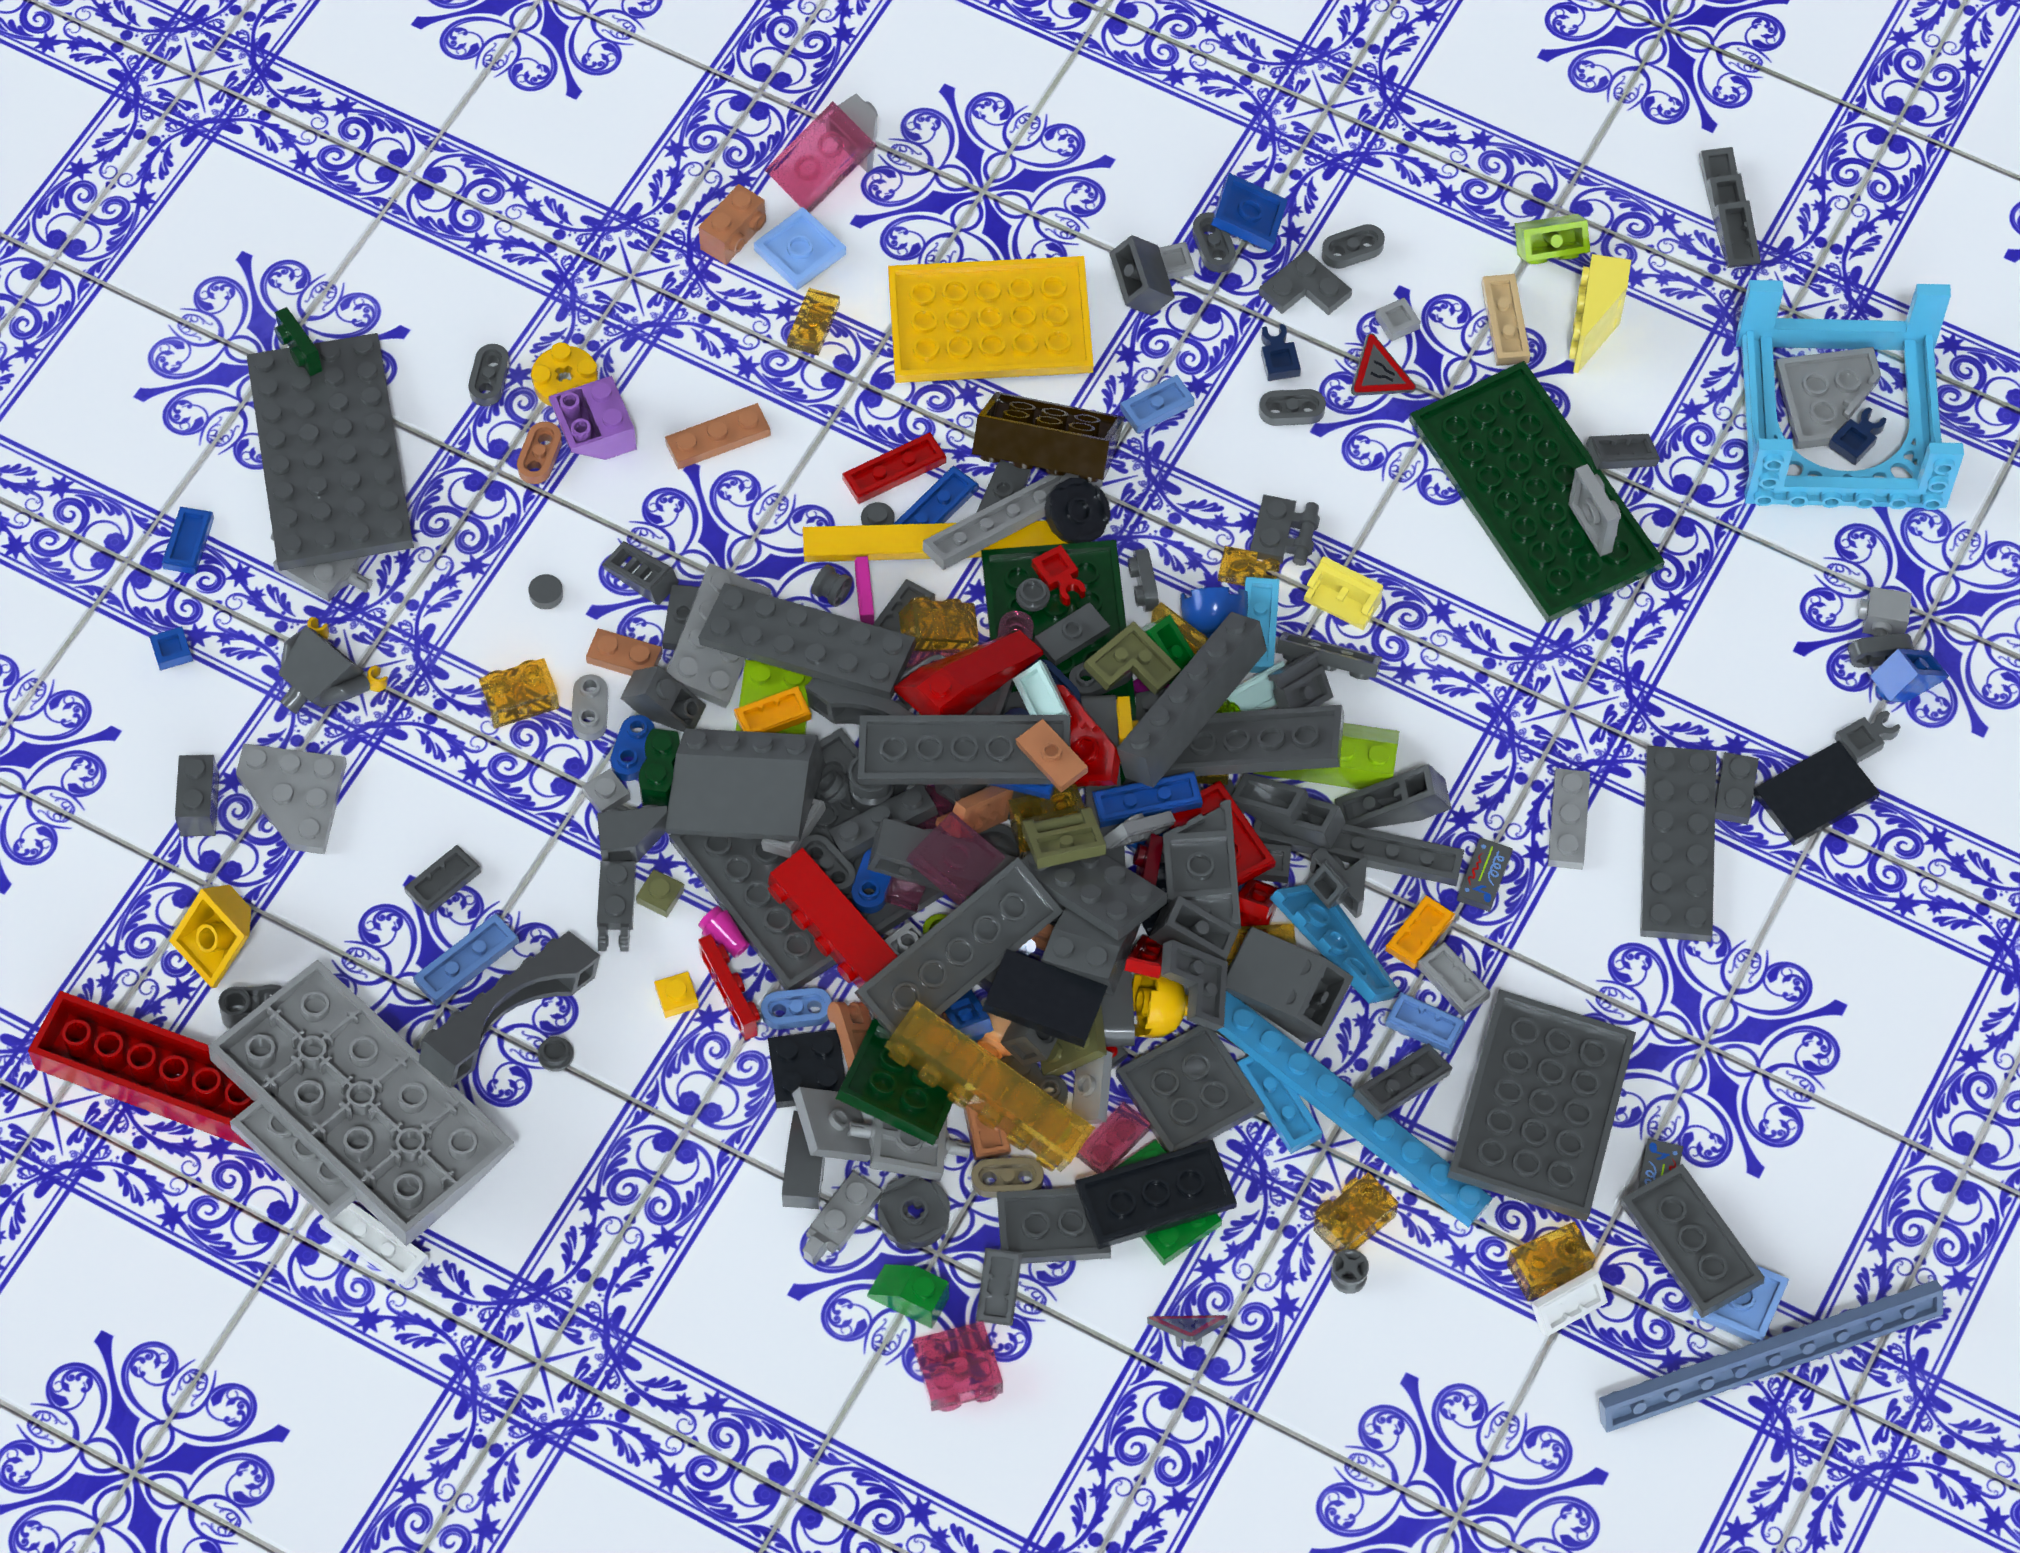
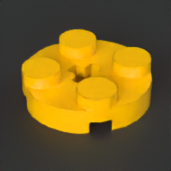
(558, 360)

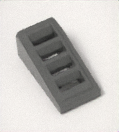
(657, 584)

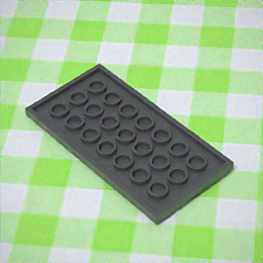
(329, 454)

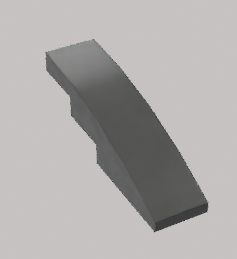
(1729, 207)

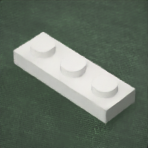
(376, 1244)

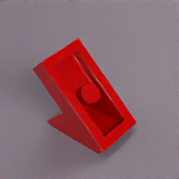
(1256, 904)

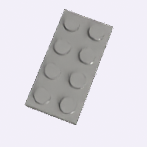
(702, 669)

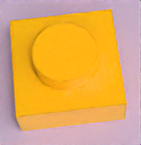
(676, 994)

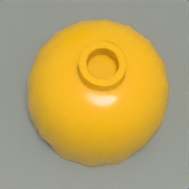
(1158, 1006)

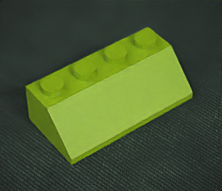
(1366, 759)

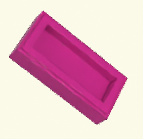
(864, 590)

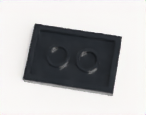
(1816, 793)
(1045, 998)

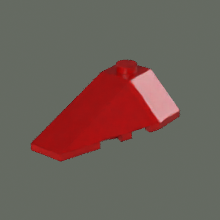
(968, 677)

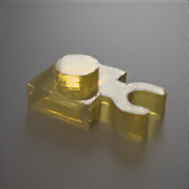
(1242, 563)

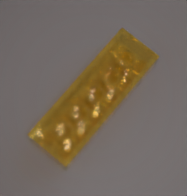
(988, 1087)

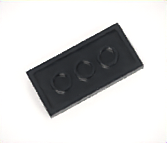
(1155, 1194)

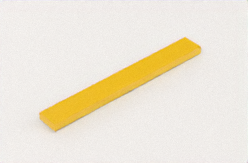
(901, 541)

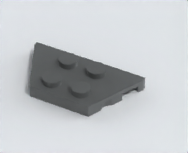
(1203, 864)

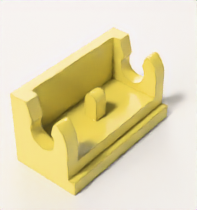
(1343, 593)

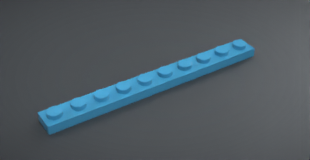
(1336, 1101)

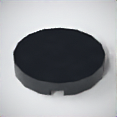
(1077, 511)

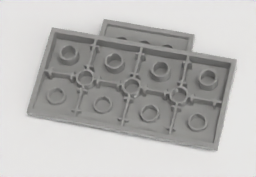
(352, 1109)

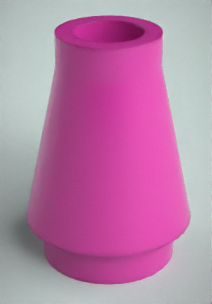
(724, 931)

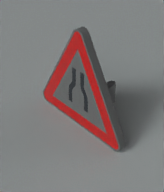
(1379, 371)
(1188, 1327)

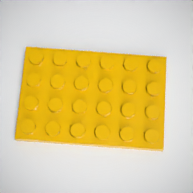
(990, 319)

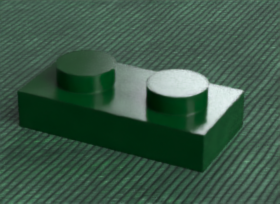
(301, 347)

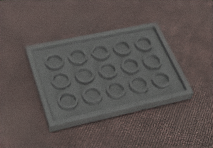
(1542, 1105)

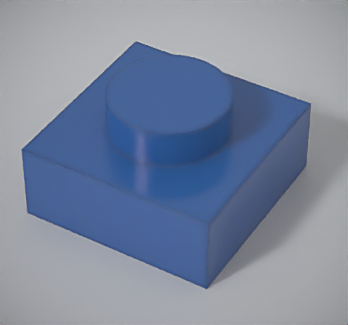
(171, 648)

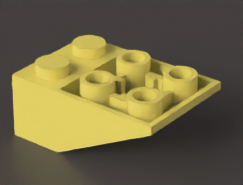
(1598, 306)

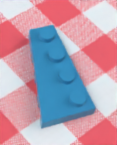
(1336, 940)

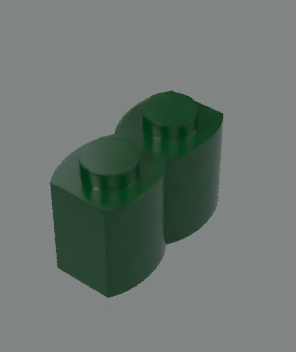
(658, 768)

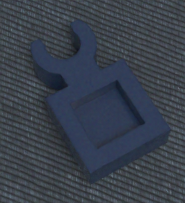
(1279, 357)
(1857, 439)

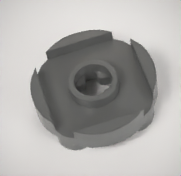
(910, 1232)

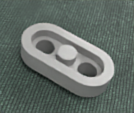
(589, 704)

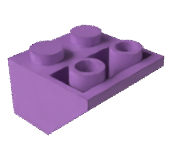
(595, 419)

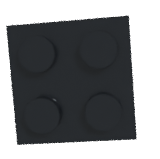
(807, 1062)

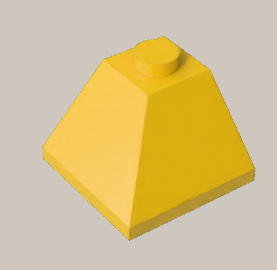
(213, 932)

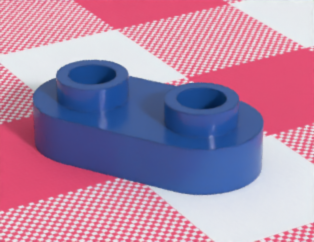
(630, 745)
(869, 879)

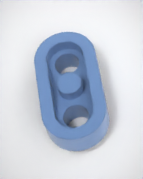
(796, 1008)

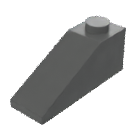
(1397, 800)

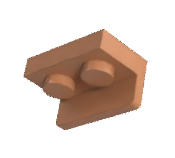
(983, 808)

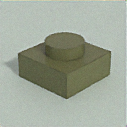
(660, 893)

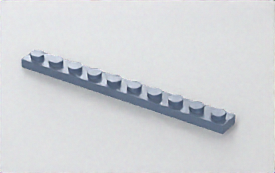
(1771, 1356)

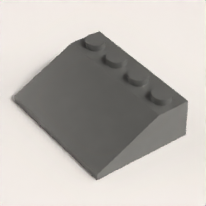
(744, 784)

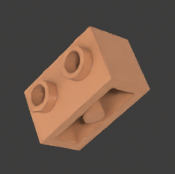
(732, 224)

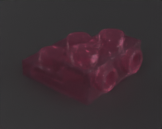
(958, 1367)

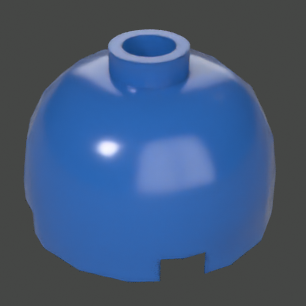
(1211, 606)

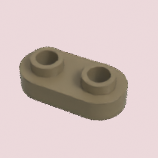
(1007, 1175)

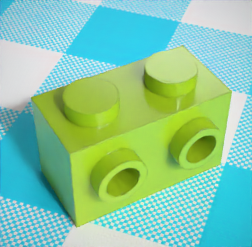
(1552, 238)

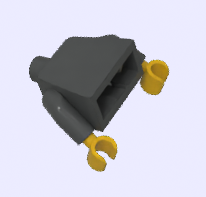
(322, 671)

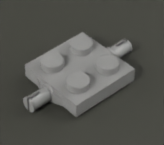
(329, 577)
(905, 1154)

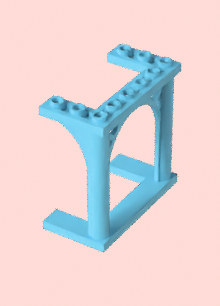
(1770, 458)

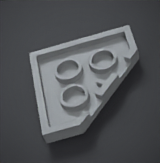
(1825, 391)
(294, 792)

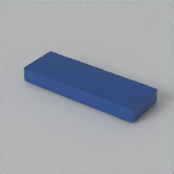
(941, 499)
(1171, 794)

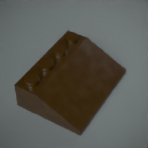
(1047, 436)

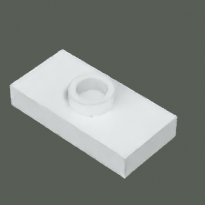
(1569, 1302)

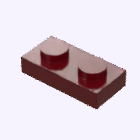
(1148, 858)

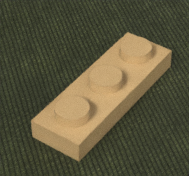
(1505, 319)

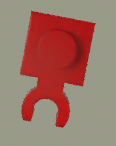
(1059, 571)

